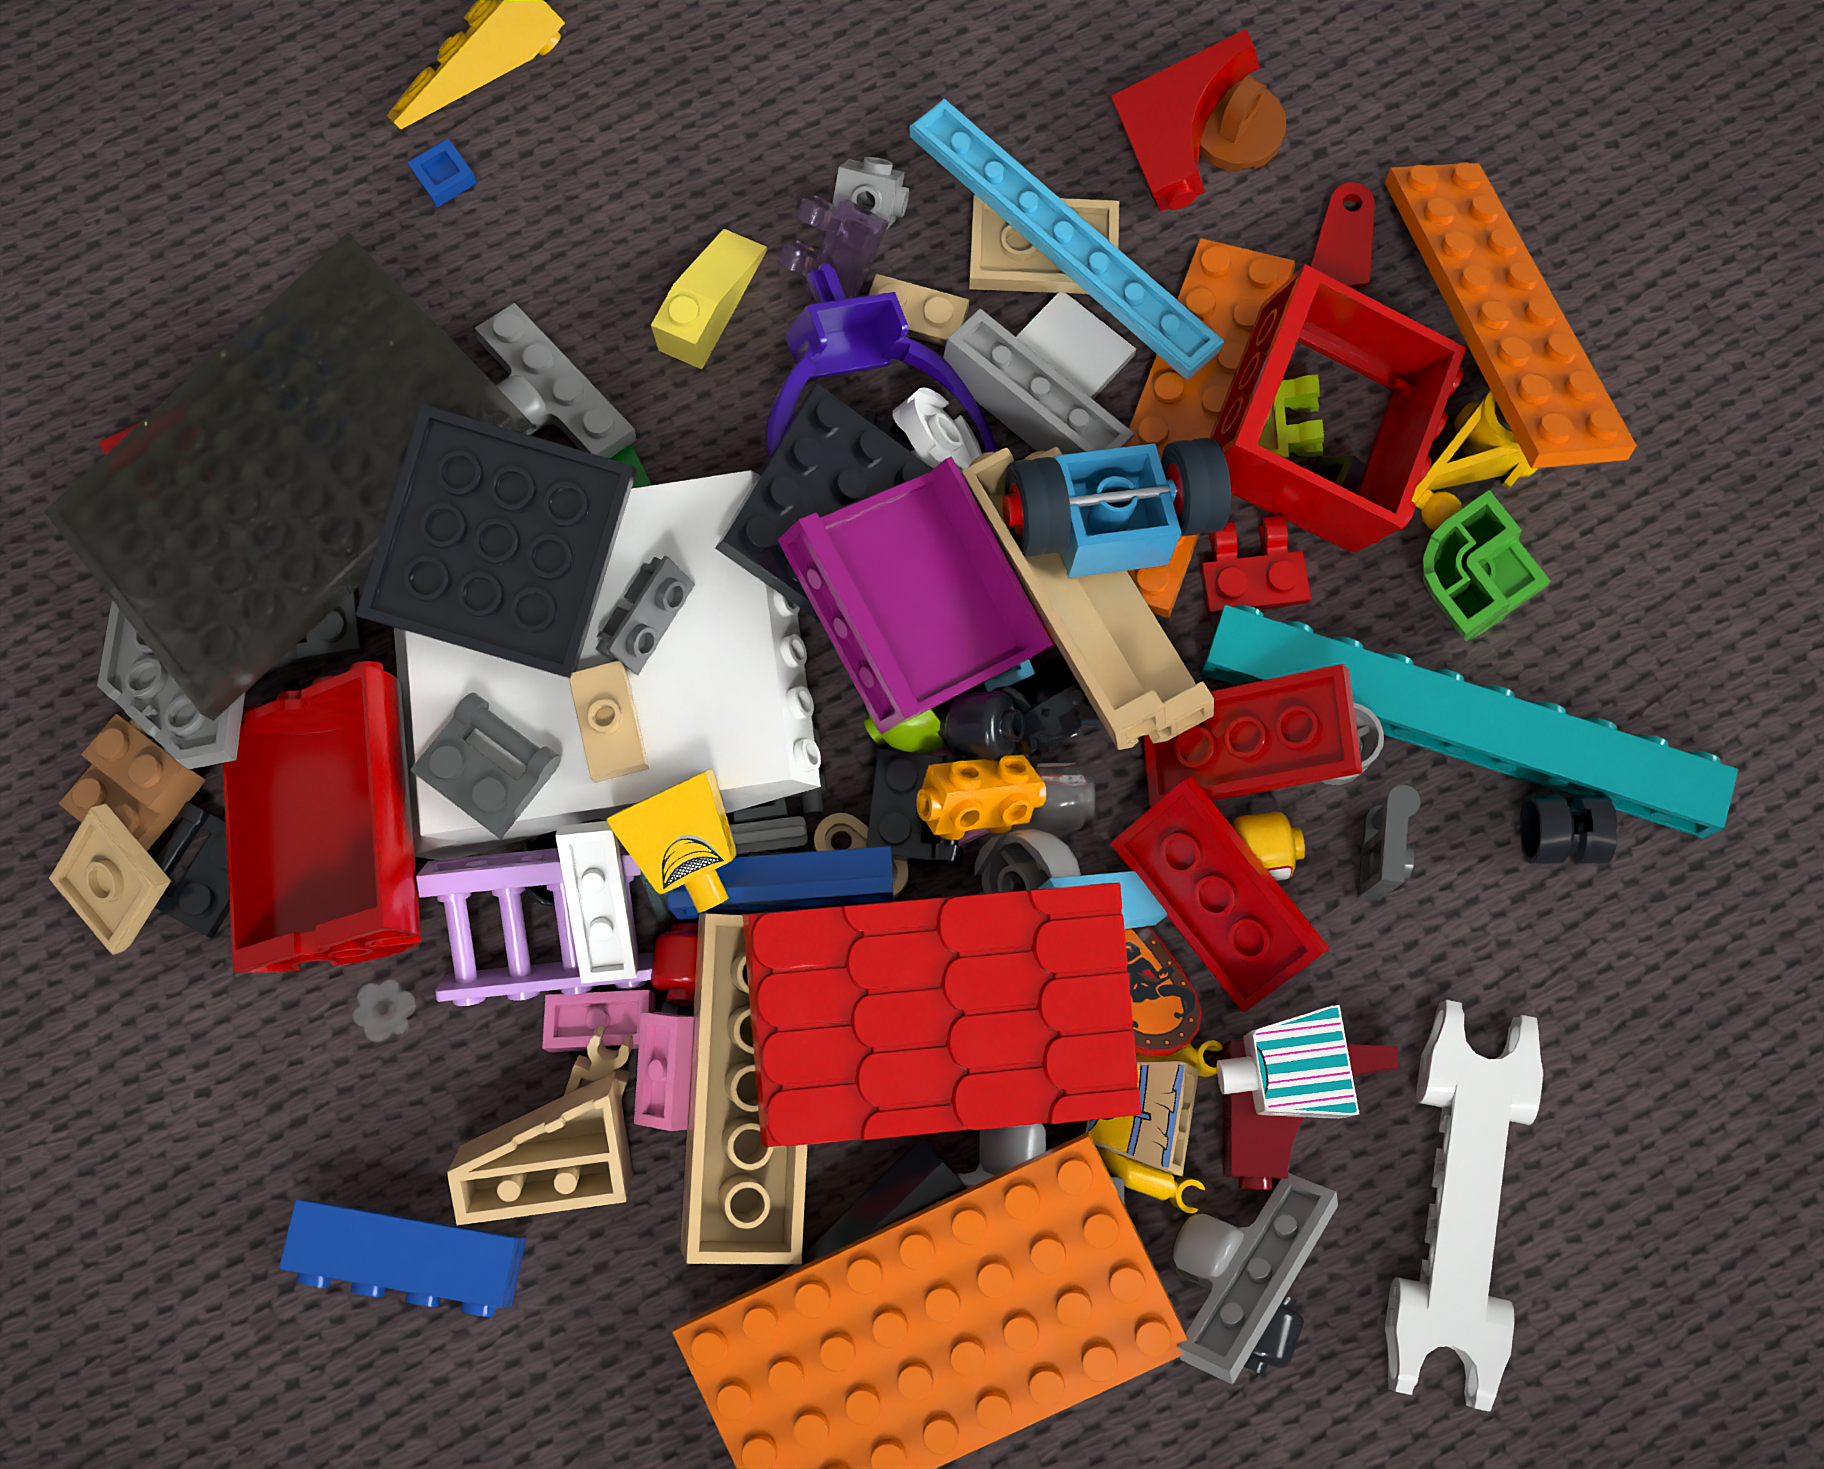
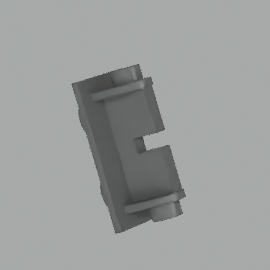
(656, 599)

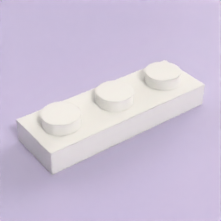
(597, 902)

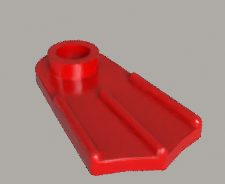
(1347, 237)

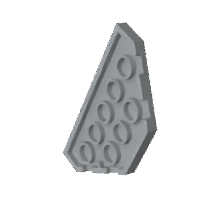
(158, 705)

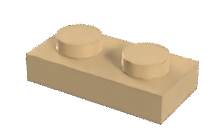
(929, 313)

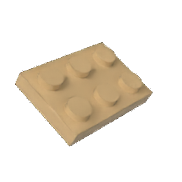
(1011, 263)

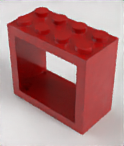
(1371, 341)

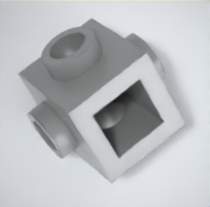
(874, 177)

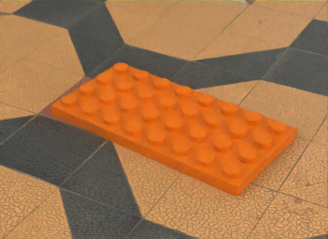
(939, 1326)

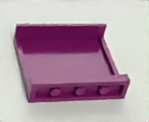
(915, 594)

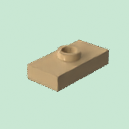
(608, 721)

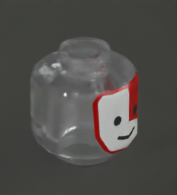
(1068, 797)

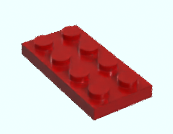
(1264, 738)
(1219, 895)

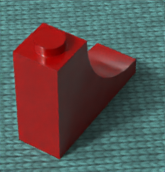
(1171, 111)

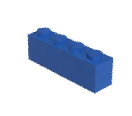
(402, 1255)

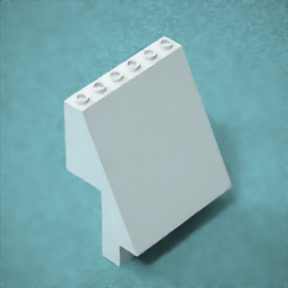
(712, 695)

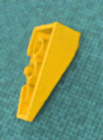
(498, 40)

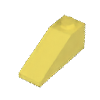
(706, 298)

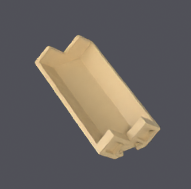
(1100, 629)

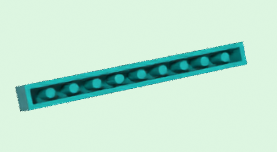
(1486, 723)

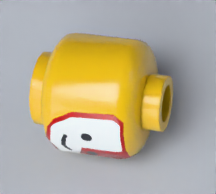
(1272, 841)

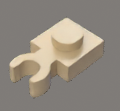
(600, 1063)

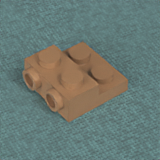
(134, 780)

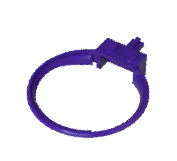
(853, 337)

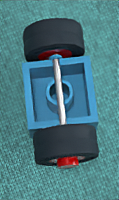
(1117, 504)

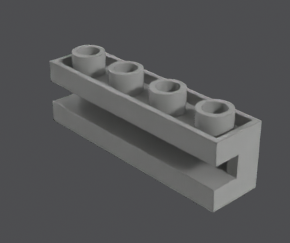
(1028, 391)

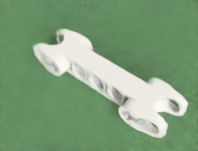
(1452, 1296)

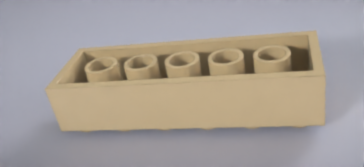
(738, 1195)

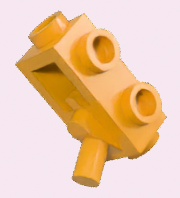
(979, 796)

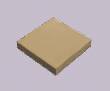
(109, 879)

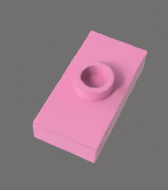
(573, 1018)
(664, 1071)

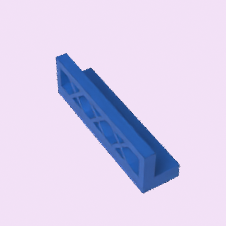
(797, 882)

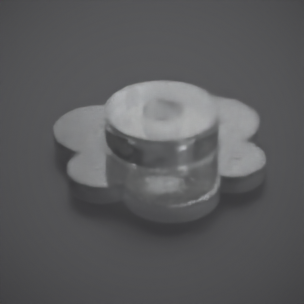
(373, 999)

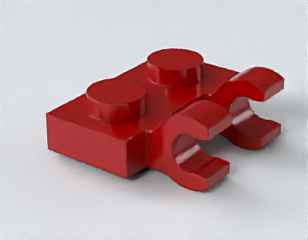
(1258, 581)

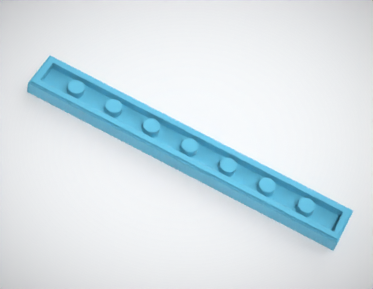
(1067, 239)

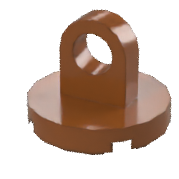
(1244, 128)

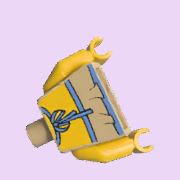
(1154, 1144)

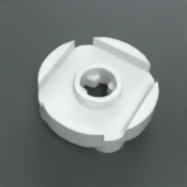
(934, 431)

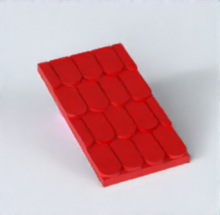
(941, 1015)

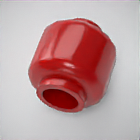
(676, 964)

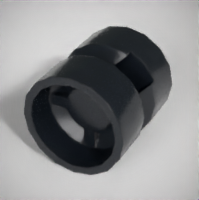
(1578, 829)

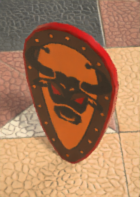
(1162, 997)

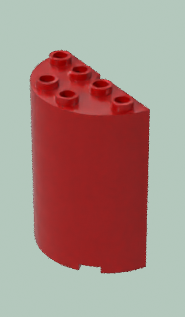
(322, 826)

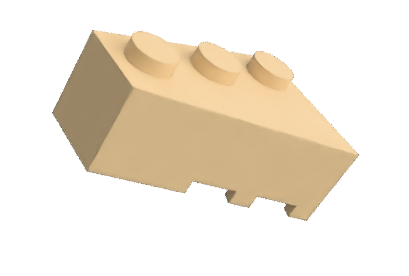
(547, 1160)

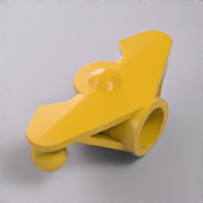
(1489, 454)

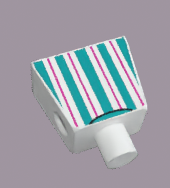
(1295, 1068)

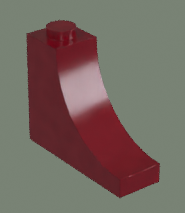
(1261, 1145)

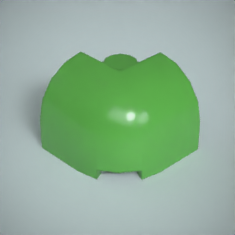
(1480, 567)

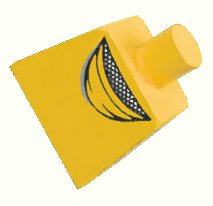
(680, 838)

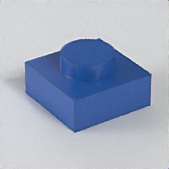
(442, 172)

